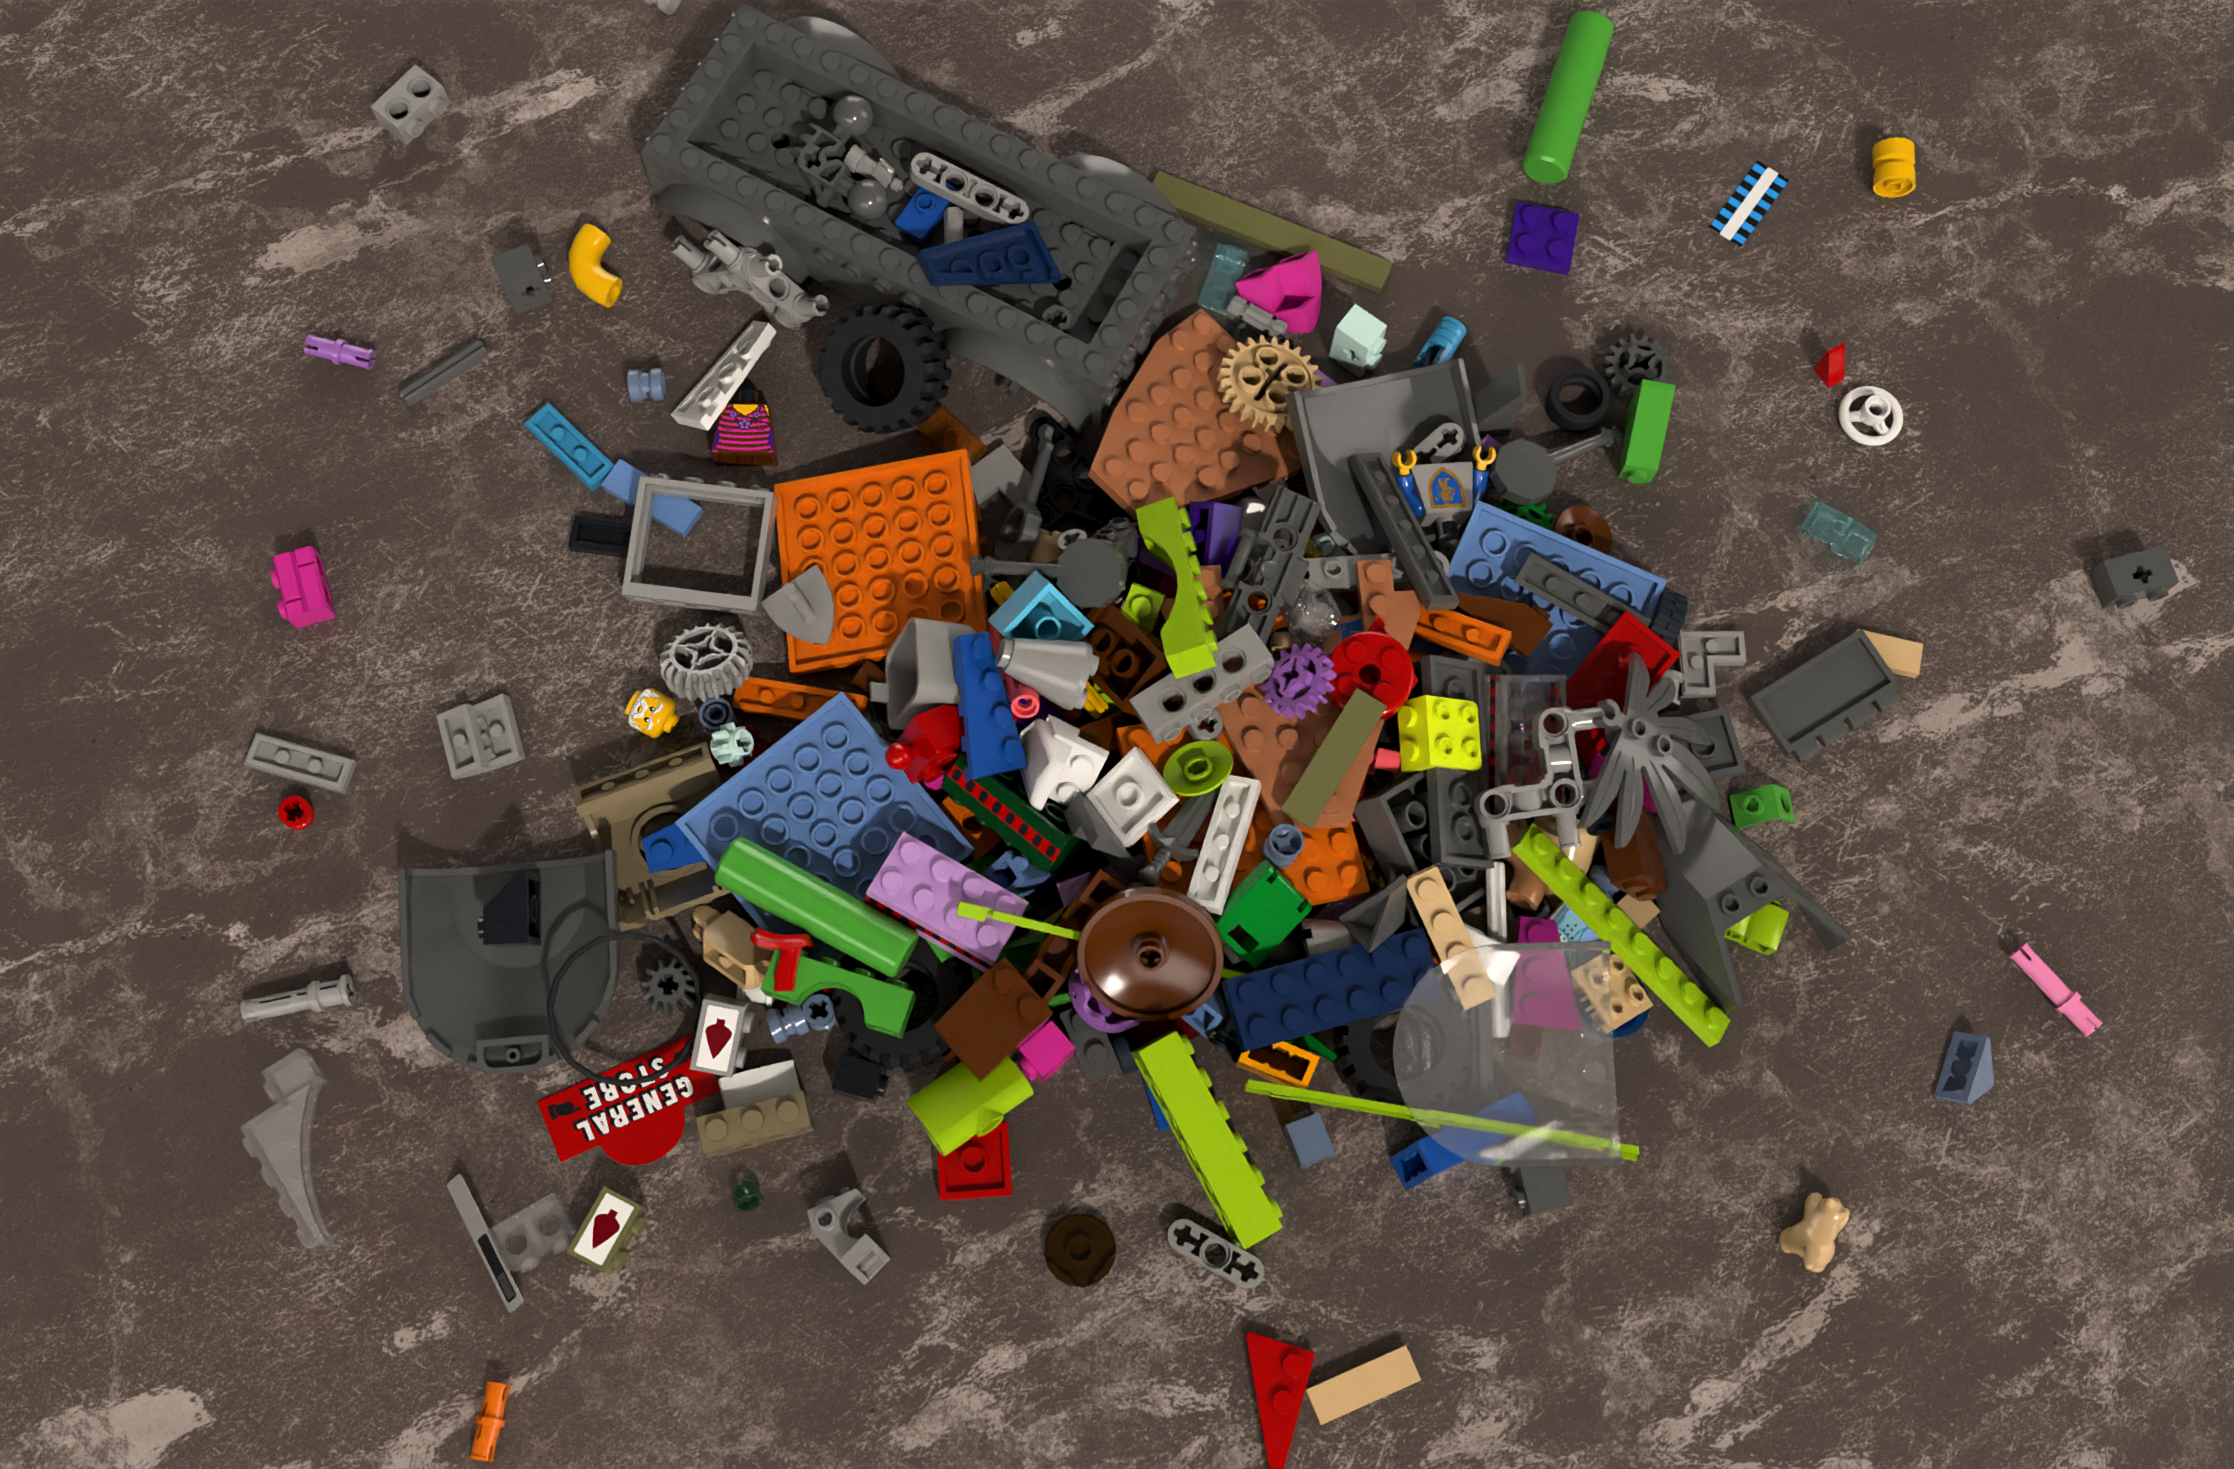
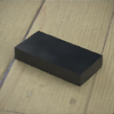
(600, 537)

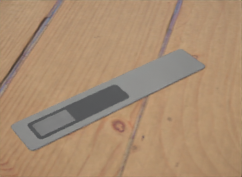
(484, 1243)

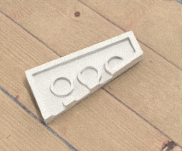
(720, 383)

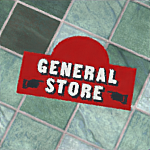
(631, 1121)

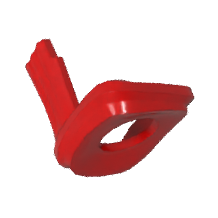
(790, 952)

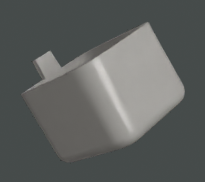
(919, 670)

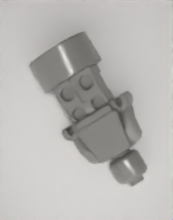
(880, 171)

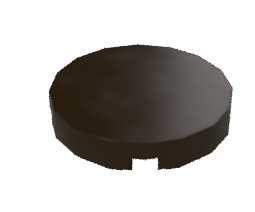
(1080, 1250)

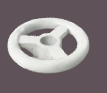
(1881, 404)

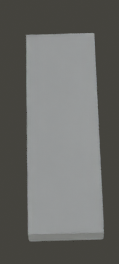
(300, 763)

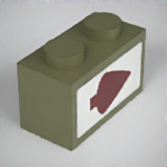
(608, 1231)

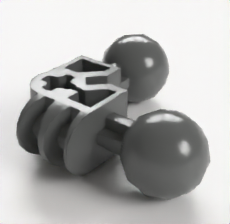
(824, 155)

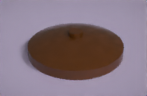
(1150, 954)

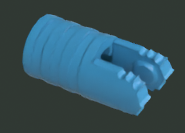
(1442, 342)

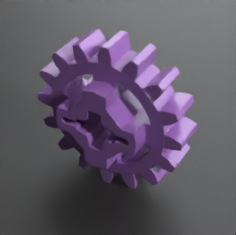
(1299, 681)

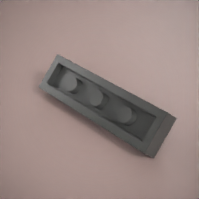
(1572, 594)

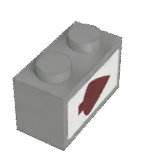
(721, 1035)

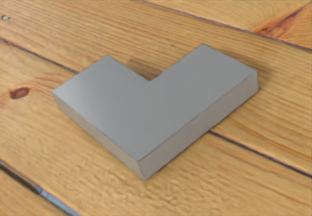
(1001, 473)
(1700, 654)

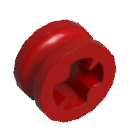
(300, 823)

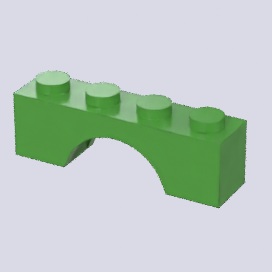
(884, 1004)

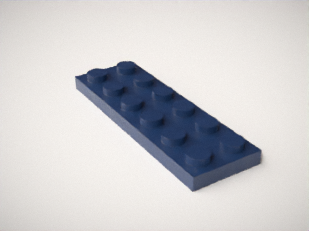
(1326, 990)

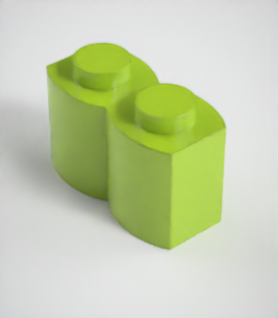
(1761, 929)

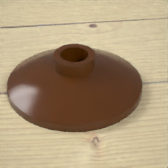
(1586, 526)

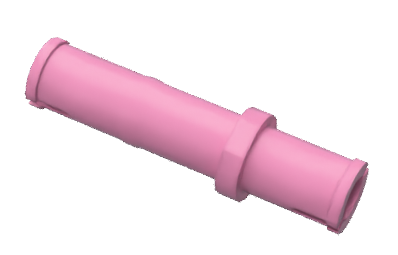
(2056, 990)

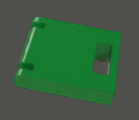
(1266, 909)

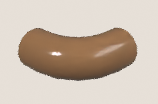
(1526, 887)

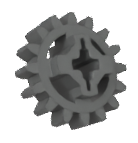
(1636, 355)

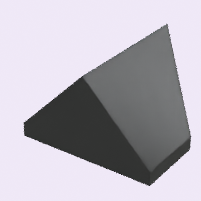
(1377, 914)

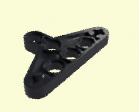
(1064, 477)

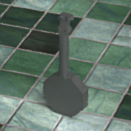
(1528, 473)
(1023, 522)
(1087, 571)

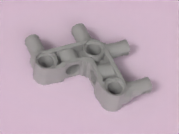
(749, 271)
(1558, 767)

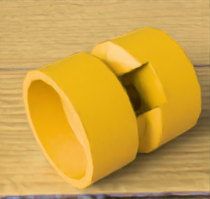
(1894, 167)

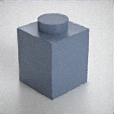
(1308, 1139)

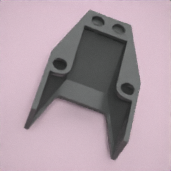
(1717, 885)

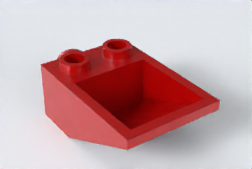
(929, 744)

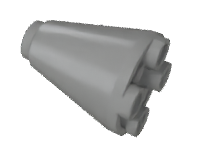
(1050, 667)

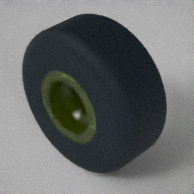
(1123, 1048)

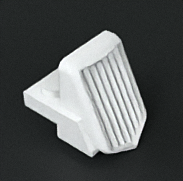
(1058, 762)

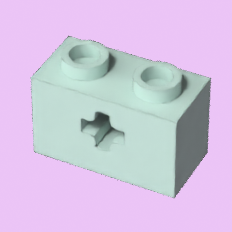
(1358, 341)

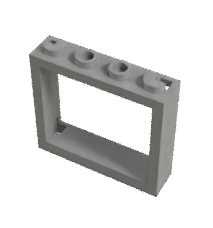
(696, 489)

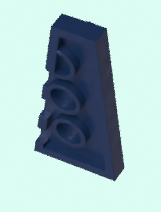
(992, 258)

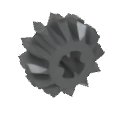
(659, 996)

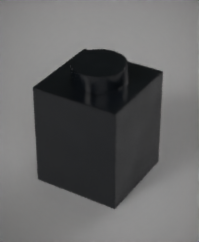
(860, 1079)

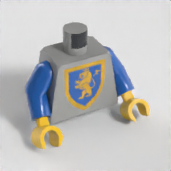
(1443, 492)

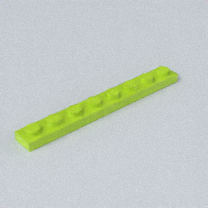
(1626, 938)

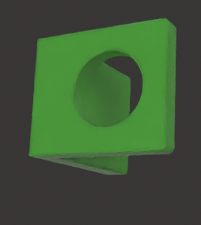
(1761, 806)

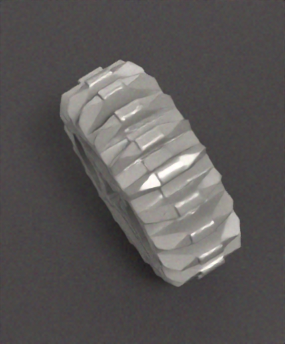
(706, 662)

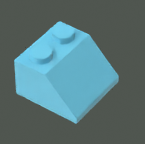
(1039, 613)

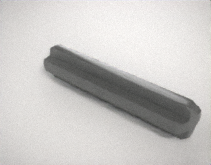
(443, 372)

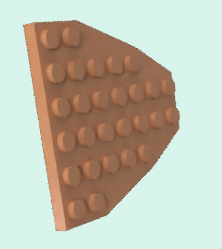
(1177, 433)

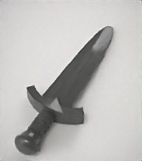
(1178, 835)

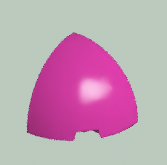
(1287, 290)

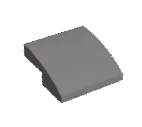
(480, 737)

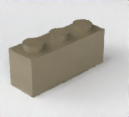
(755, 1124)

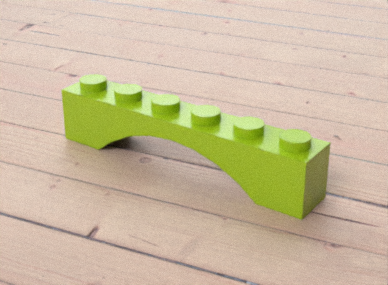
(1185, 635)

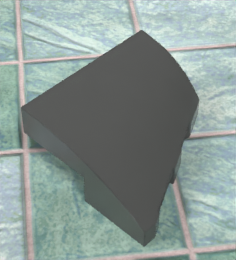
(1089, 825)

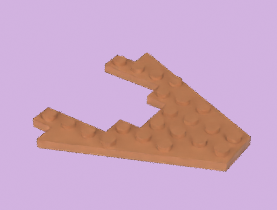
(1282, 748)

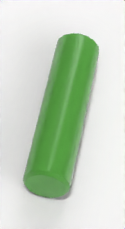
(1568, 97)
(816, 907)

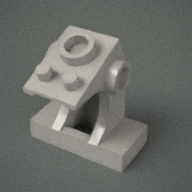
(829, 1225)

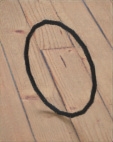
(553, 992)

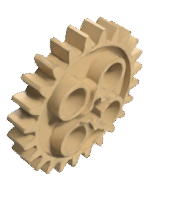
(1252, 368)

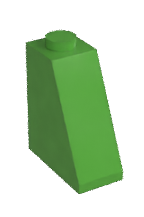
(1645, 431)

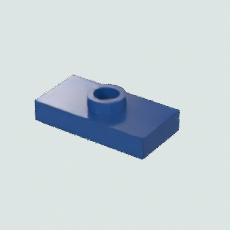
(923, 213)

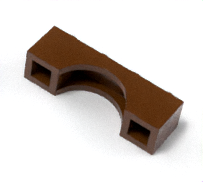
(1055, 954)

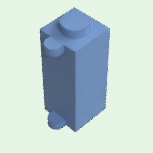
(1020, 877)

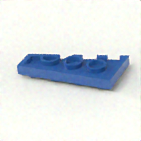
(988, 721)

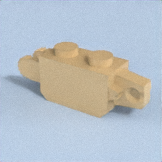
(729, 946)

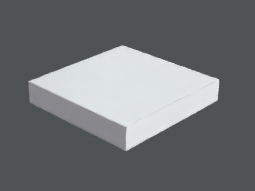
(1132, 797)

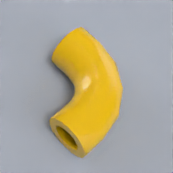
(586, 266)

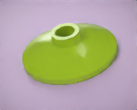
(1198, 767)

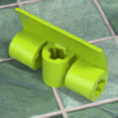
(961, 1106)

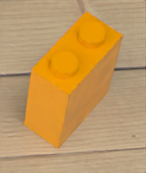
(1280, 1064)

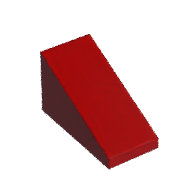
(1832, 365)

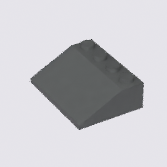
(1399, 836)

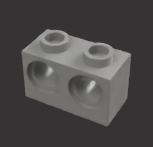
(406, 100)

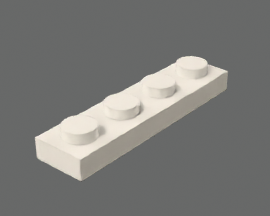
(1224, 843)

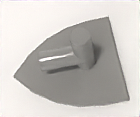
(804, 607)

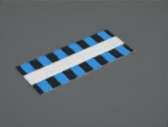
(1749, 203)

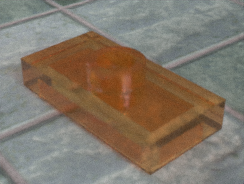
(950, 435)

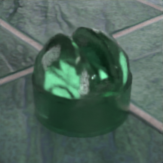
(741, 1201)

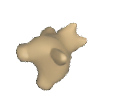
(1816, 1232)

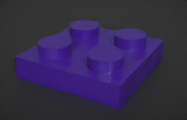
(1542, 238)

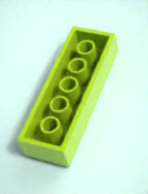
(1207, 1140)

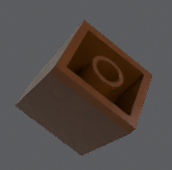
(993, 1019)

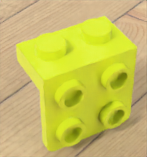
(1439, 734)

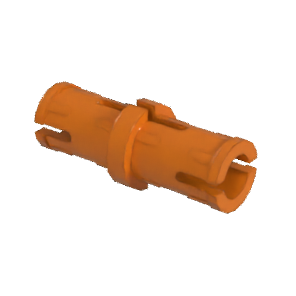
(489, 1421)

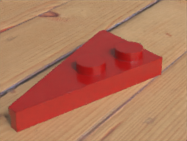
(1280, 1382)

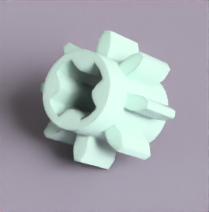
(732, 744)

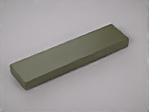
(1333, 758)

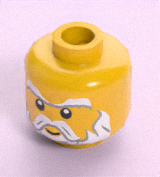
(652, 712)

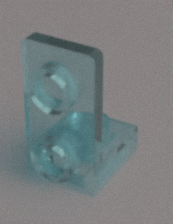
(1221, 278)

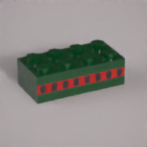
(1005, 807)

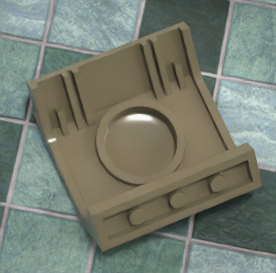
(637, 804)

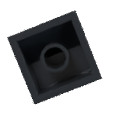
(514, 913)

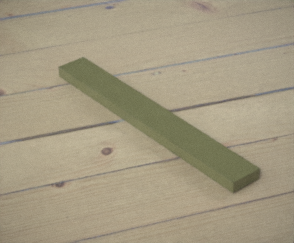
(1273, 232)

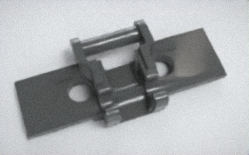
(1280, 569)

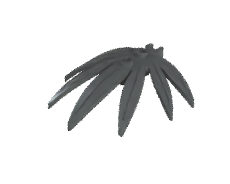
(1644, 743)

